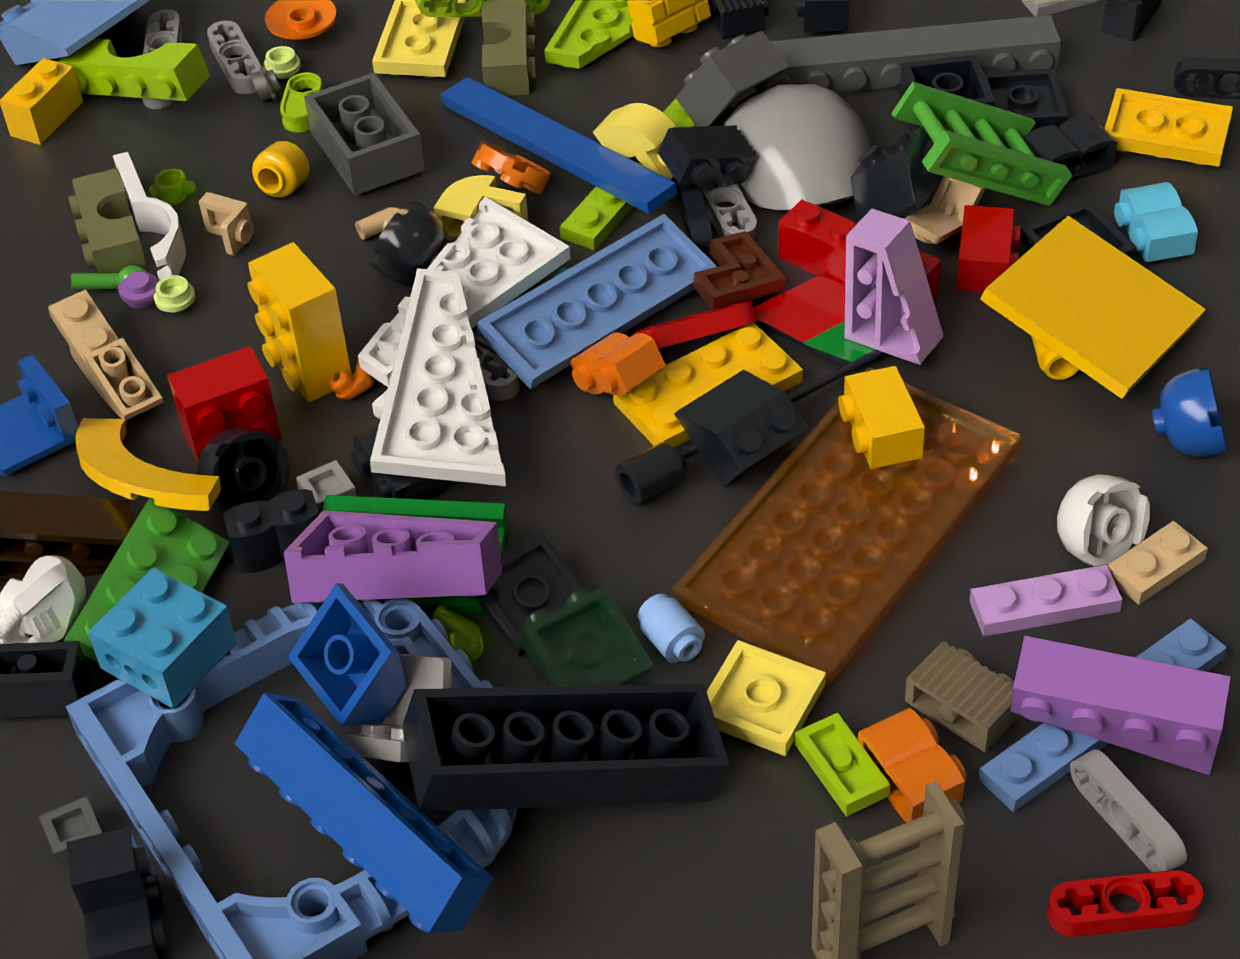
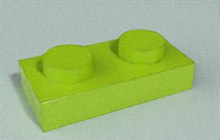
(842, 764)

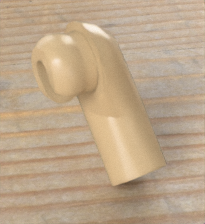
(376, 222)

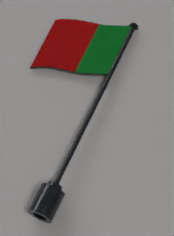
(806, 315)

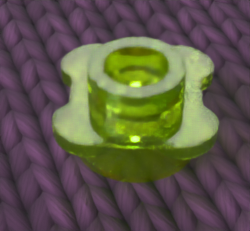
(171, 186)

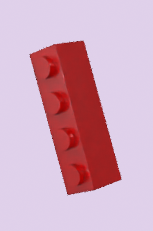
(817, 243)

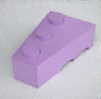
(888, 289)

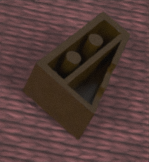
(72, 527)

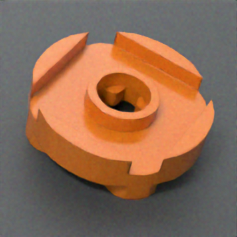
(513, 169)

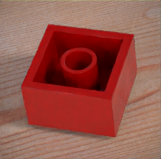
(222, 396)

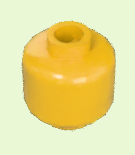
(280, 169)

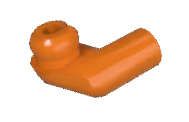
(349, 386)

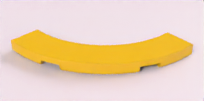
(119, 471)

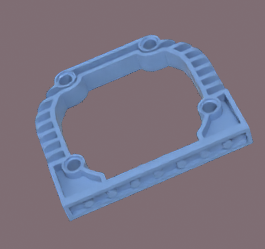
(132, 731)

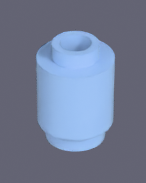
(670, 628)

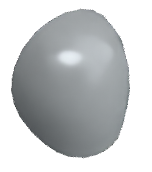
(803, 146)

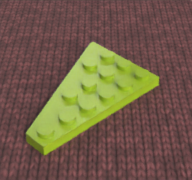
(589, 32)

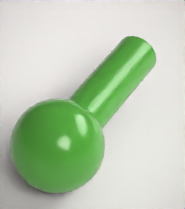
(102, 280)

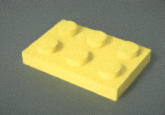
(416, 42)

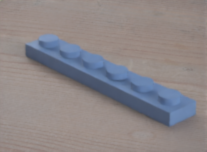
(1048, 750)

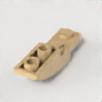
(104, 357)

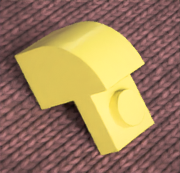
(637, 132)
(463, 197)

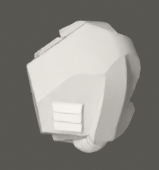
(42, 603)

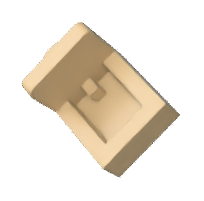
(228, 219)

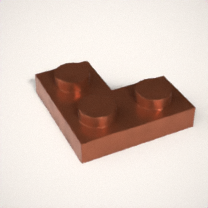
(741, 274)

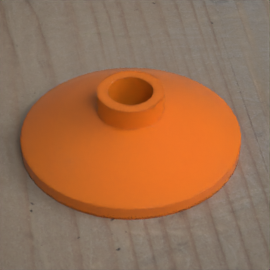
(300, 18)

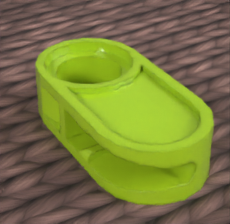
(293, 103)

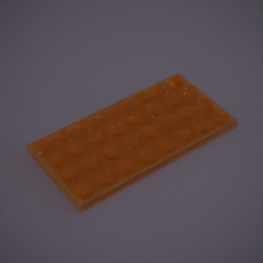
(839, 542)

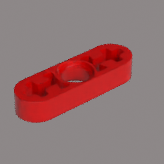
(701, 324)
(1139, 886)

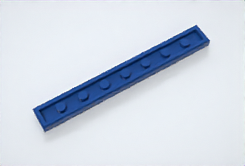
(560, 145)

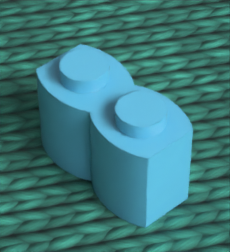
(1156, 222)

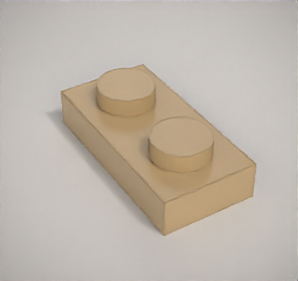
(1156, 562)

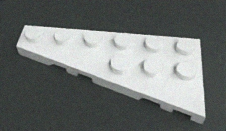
(496, 263)
(436, 400)

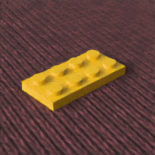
(682, 381)

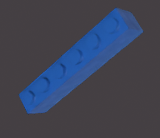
(363, 814)

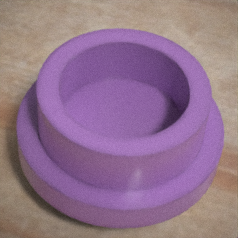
(138, 289)

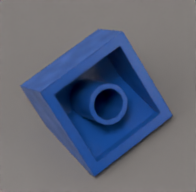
(349, 661)

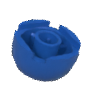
(1191, 414)

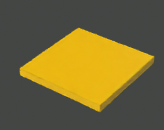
(1093, 306)

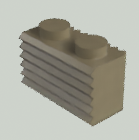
(962, 695)

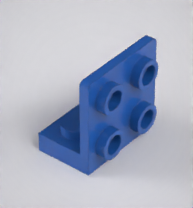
(35, 421)

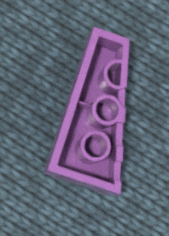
(392, 557)
(1123, 701)

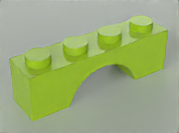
(166, 73)

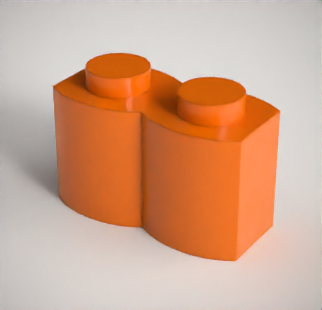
(617, 364)
(909, 759)

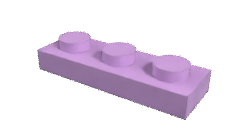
(1045, 600)

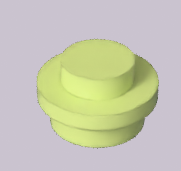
(282, 61)
(174, 294)

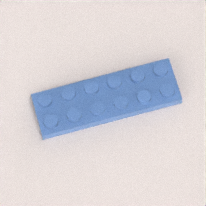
(594, 299)

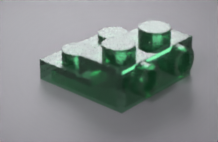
(584, 642)

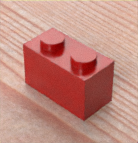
(986, 246)

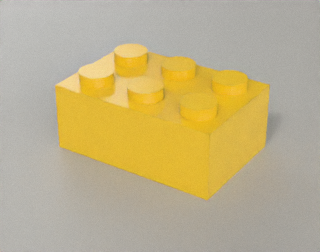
(298, 320)

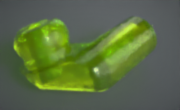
(461, 631)

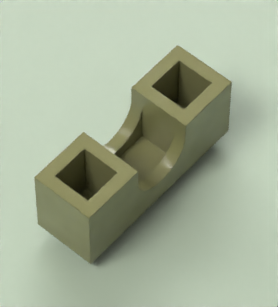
(508, 46)
(105, 222)

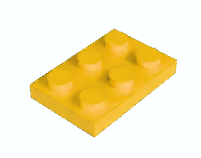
(1168, 126)

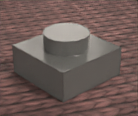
(69, 824)

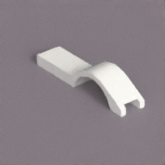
(153, 216)

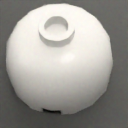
(1102, 518)

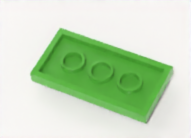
(158, 541)

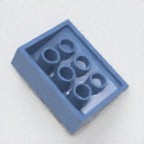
(58, 26)

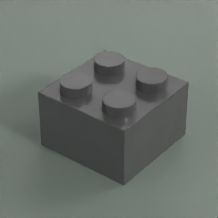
(730, 78)

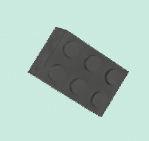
(364, 133)

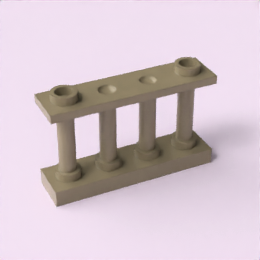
(844, 880)

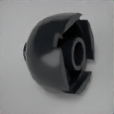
(409, 243)
(248, 464)

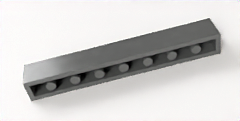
(876, 57)

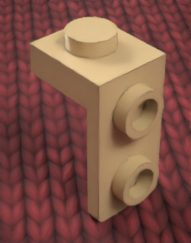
(945, 211)

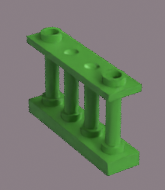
(981, 144)

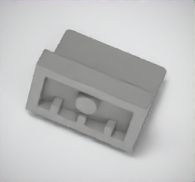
(386, 739)

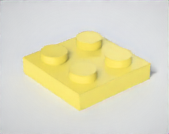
(763, 696)

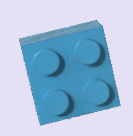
(163, 637)

